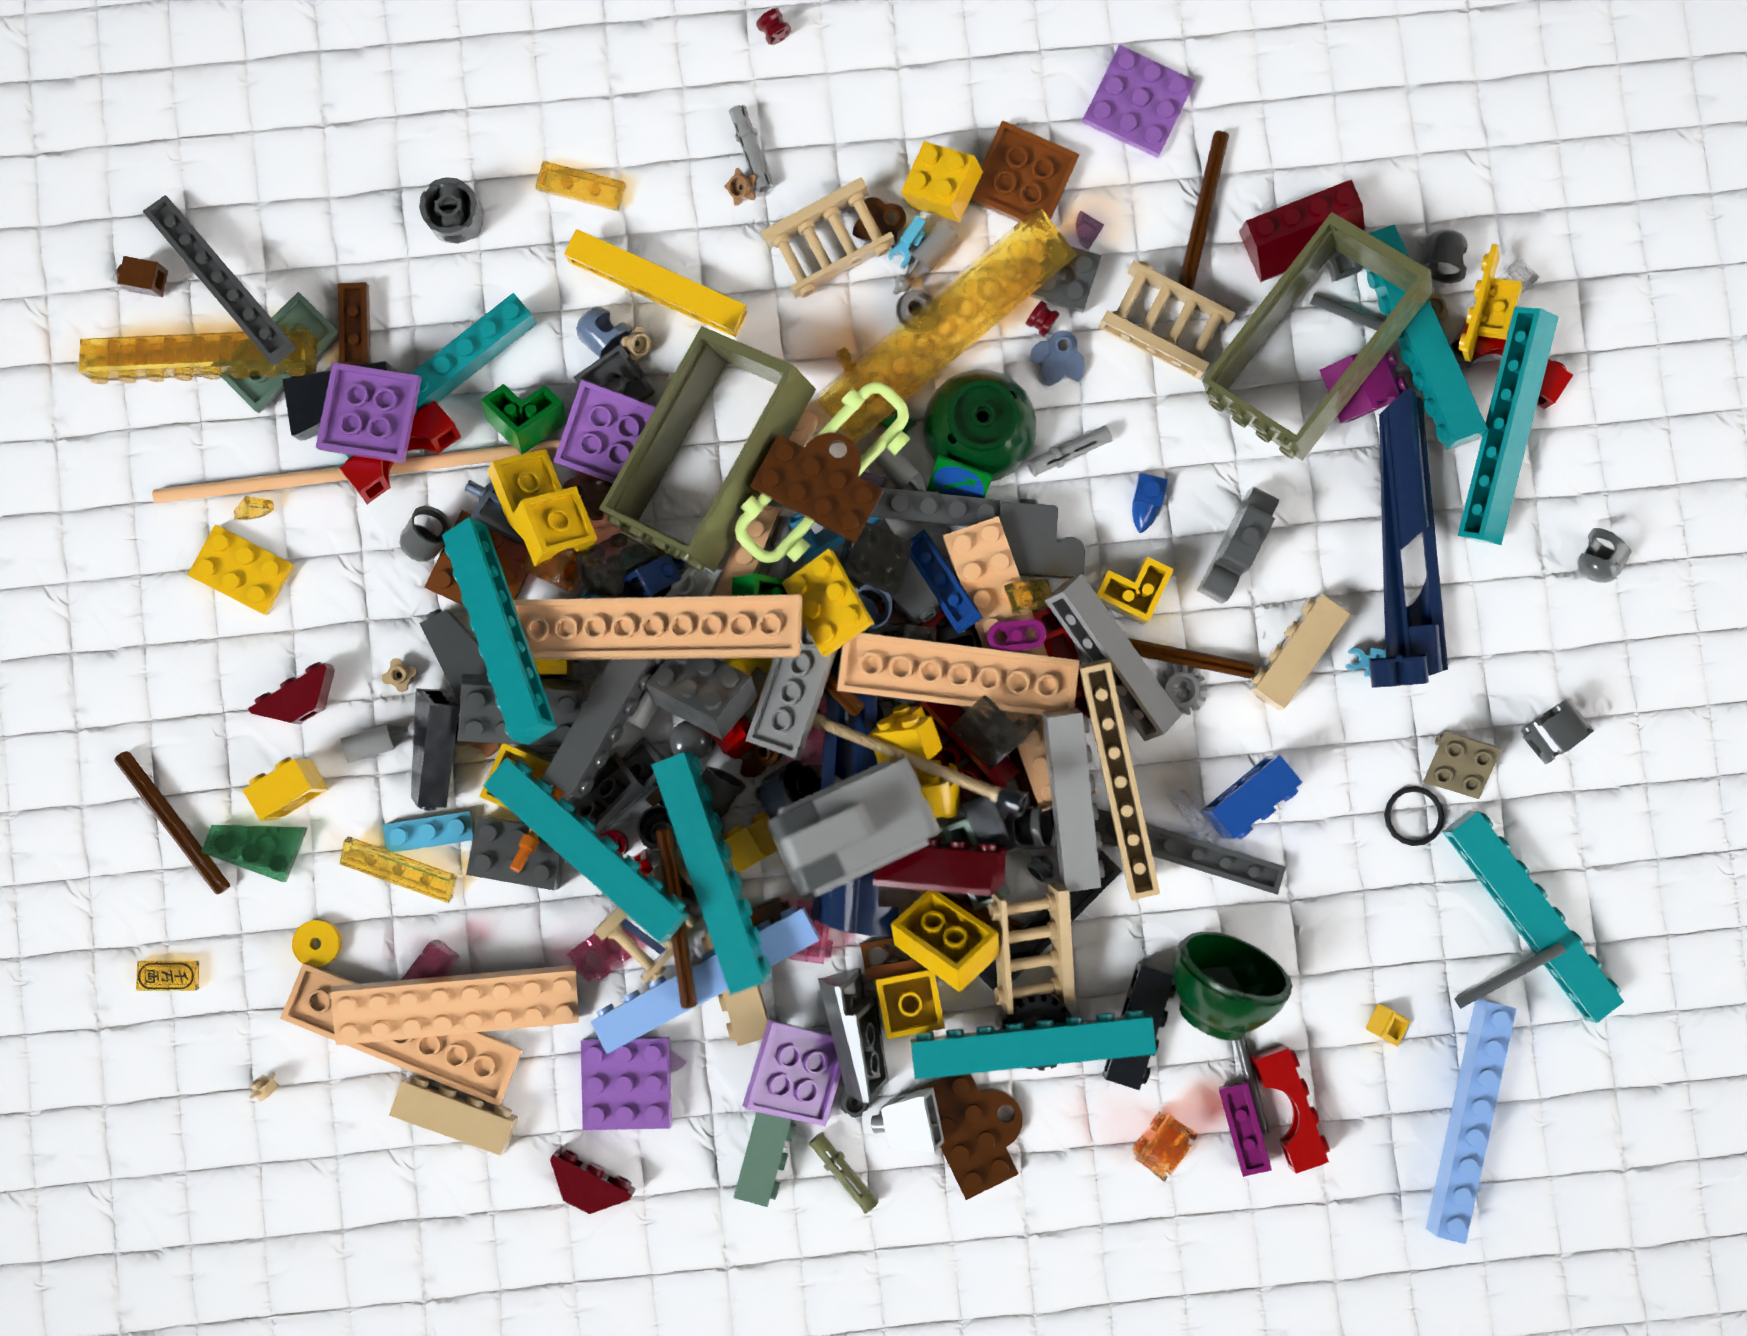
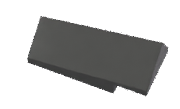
(619, 785)
(855, 1033)

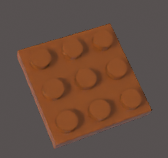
(1023, 173)
(509, 555)

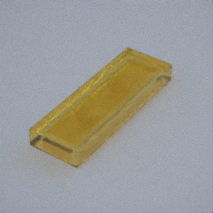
(580, 185)
(1028, 595)

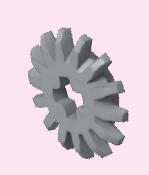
(1192, 685)

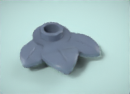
(1057, 362)

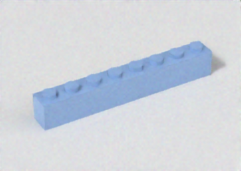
(662, 1002)
(1470, 1120)

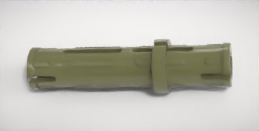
(820, 1145)

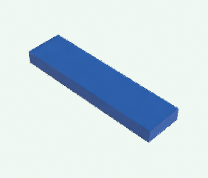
(943, 583)

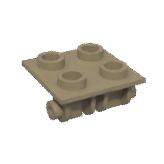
(1461, 764)

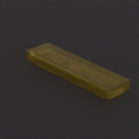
(398, 869)

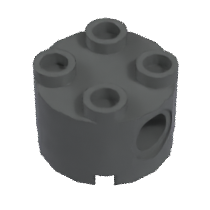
(451, 210)
(1558, 733)

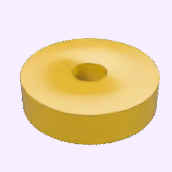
(330, 943)

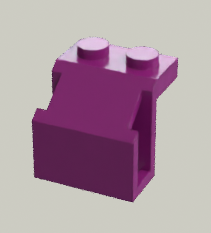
(1377, 390)

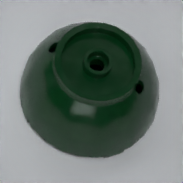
(993, 445)
(1227, 985)

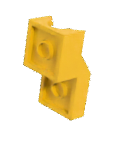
(539, 508)

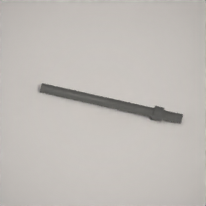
(1366, 320)

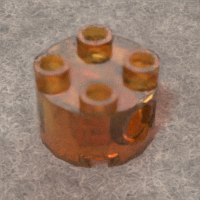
(558, 571)
(1164, 1145)

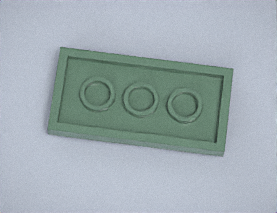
(295, 314)

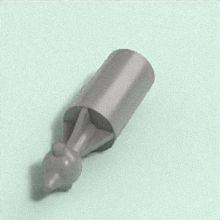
(927, 255)
(901, 471)
(375, 741)

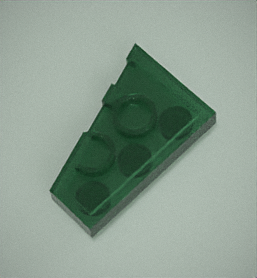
(256, 848)

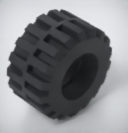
(1033, 1005)

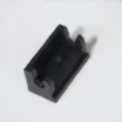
(987, 822)

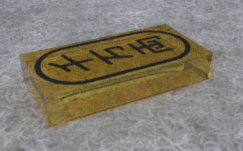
(167, 975)

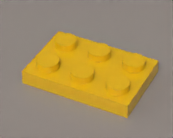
(240, 570)
(829, 603)

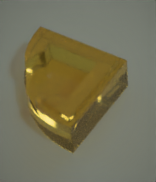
(844, 358)
(253, 508)

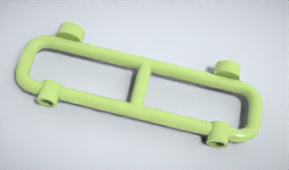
(892, 439)

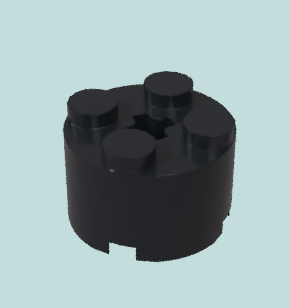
(787, 786)

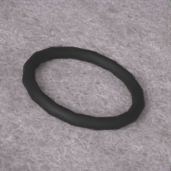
(1433, 797)

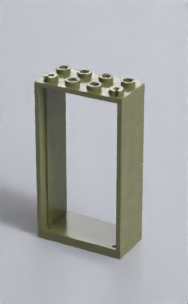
(1368, 252)
(670, 426)

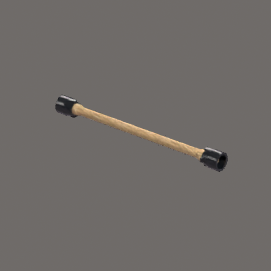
(1006, 798)

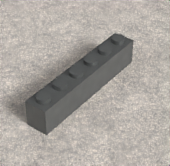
(599, 725)

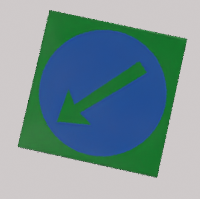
(958, 479)

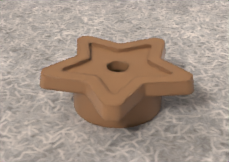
(734, 183)

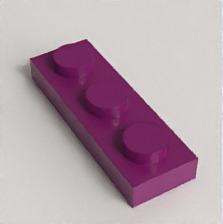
(1245, 1129)

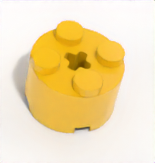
(940, 793)

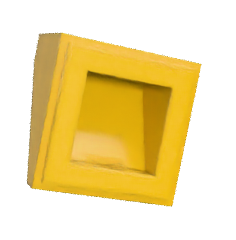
(1388, 1024)

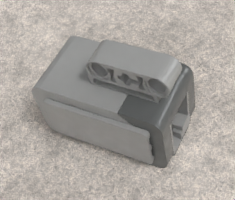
(853, 828)

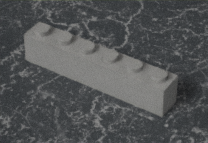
(1101, 638)
(1072, 799)

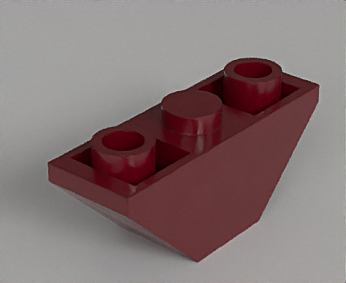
(299, 697)
(587, 1184)

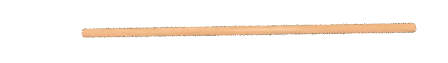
(334, 473)

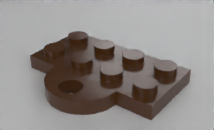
(819, 484)
(975, 1133)

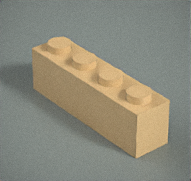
(1299, 652)
(745, 1009)
(454, 1114)

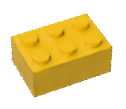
(945, 939)

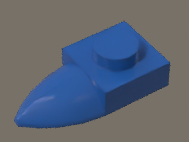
(1147, 500)

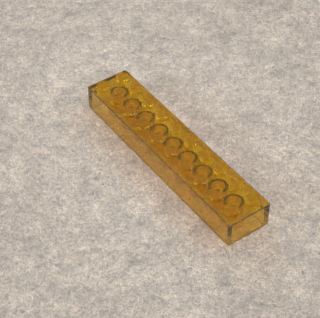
(950, 320)

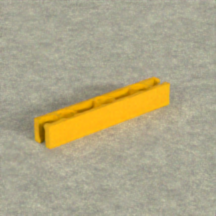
(655, 283)

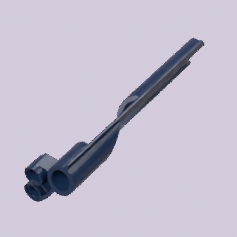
(1416, 632)
(854, 904)

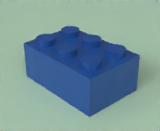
(1252, 797)

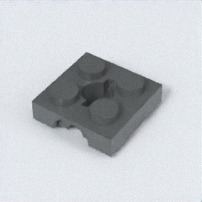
(1076, 293)
(618, 364)

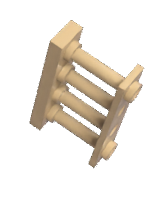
(804, 223)
(1142, 336)
(611, 928)
(1060, 957)

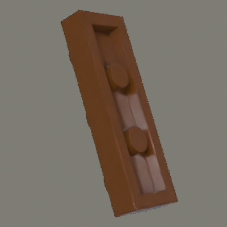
(354, 323)

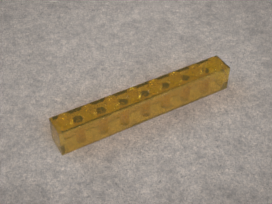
(189, 357)

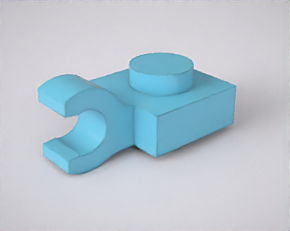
(912, 236)

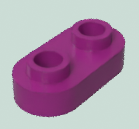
(1015, 635)

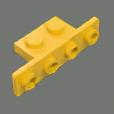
(1493, 305)

